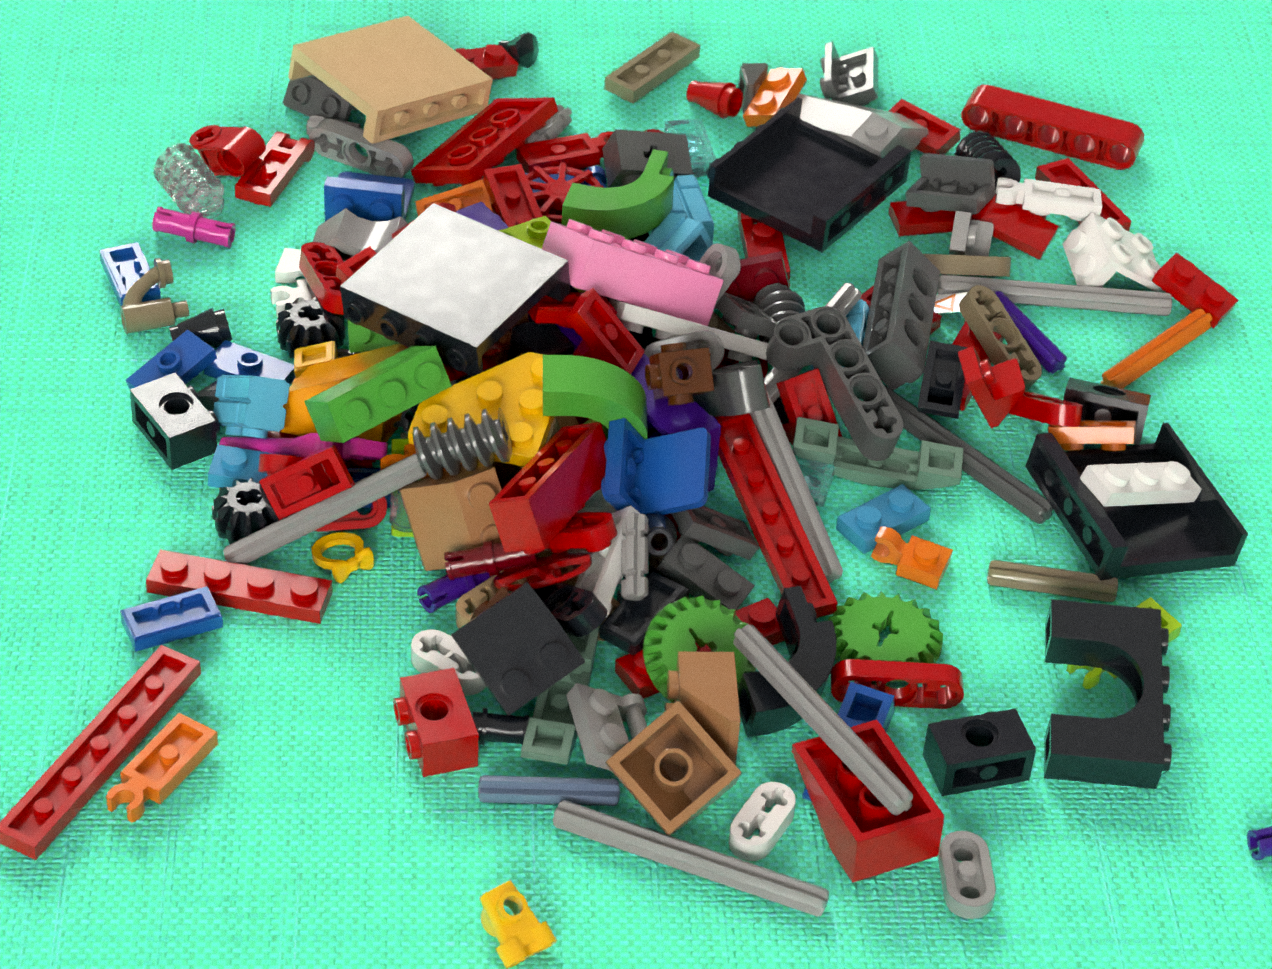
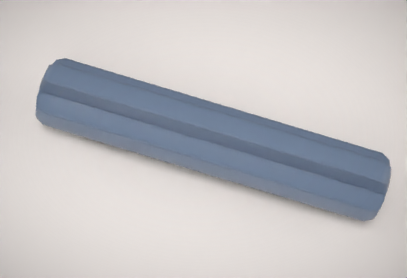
(548, 790)

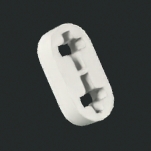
(449, 657)
(753, 817)

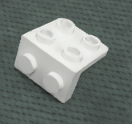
(1104, 247)

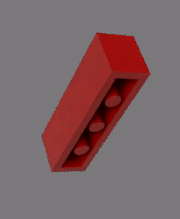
(550, 489)

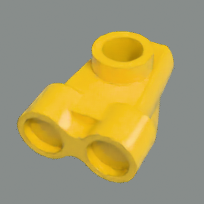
(518, 934)

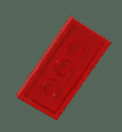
(484, 141)

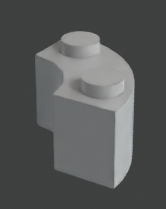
(353, 234)

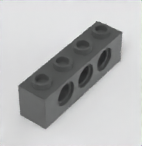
(901, 315)

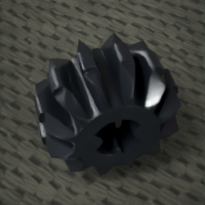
(308, 325)
(242, 510)

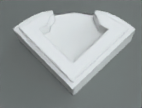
(288, 266)

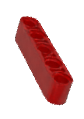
(997, 109)

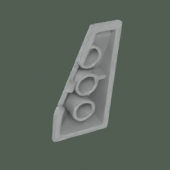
(863, 126)

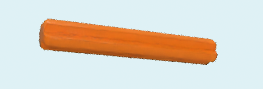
(1157, 349)

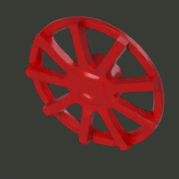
(555, 191)

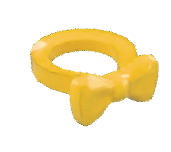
(342, 568)

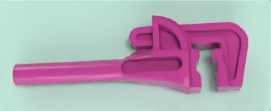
(302, 446)

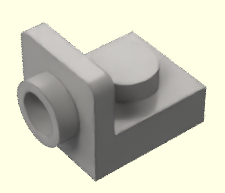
(970, 236)

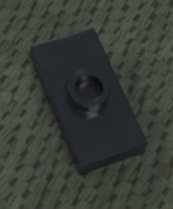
(630, 620)

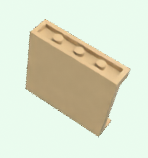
(395, 76)

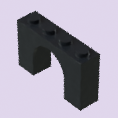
(1130, 646)

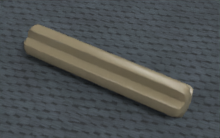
(1051, 581)

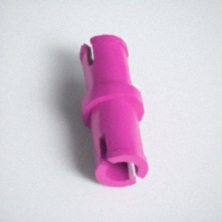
(194, 227)

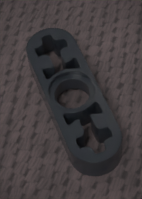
(573, 607)

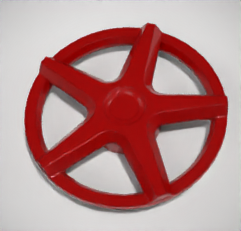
(546, 572)

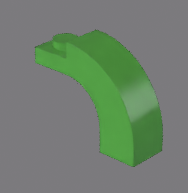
(627, 208)
(592, 391)

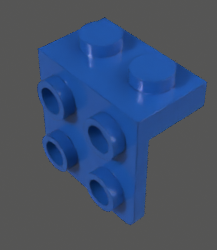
(368, 196)
(657, 472)

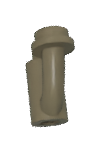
(152, 314)

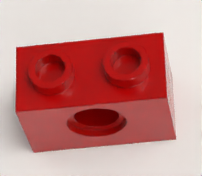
(437, 722)

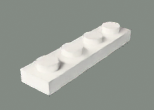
(668, 326)

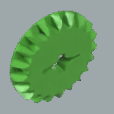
(683, 625)
(912, 636)

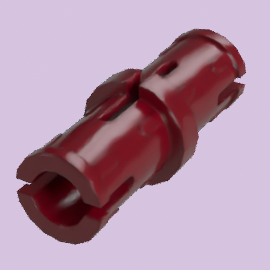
(485, 559)

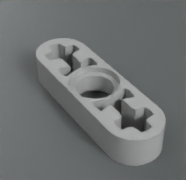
(337, 140)

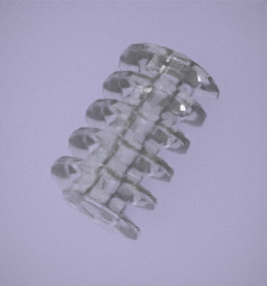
(189, 181)

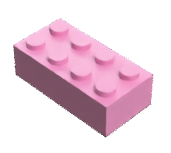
(635, 271)

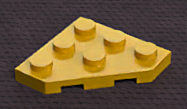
(509, 386)

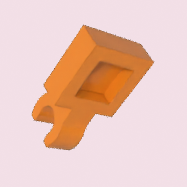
(915, 560)

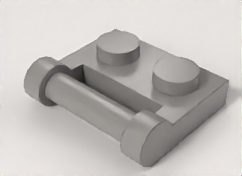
(600, 721)

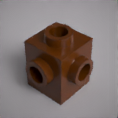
(693, 371)

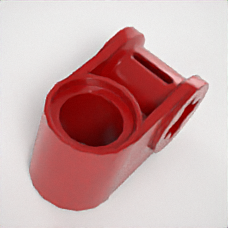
(228, 149)

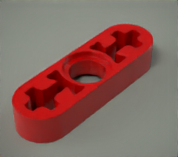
(319, 267)
(1048, 410)
(928, 674)

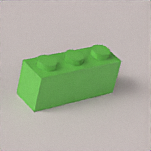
(378, 393)

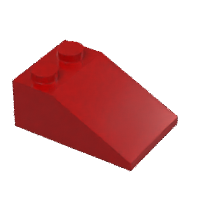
(854, 821)

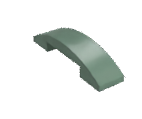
(930, 468)
(551, 729)

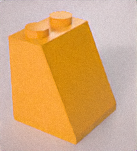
(326, 375)

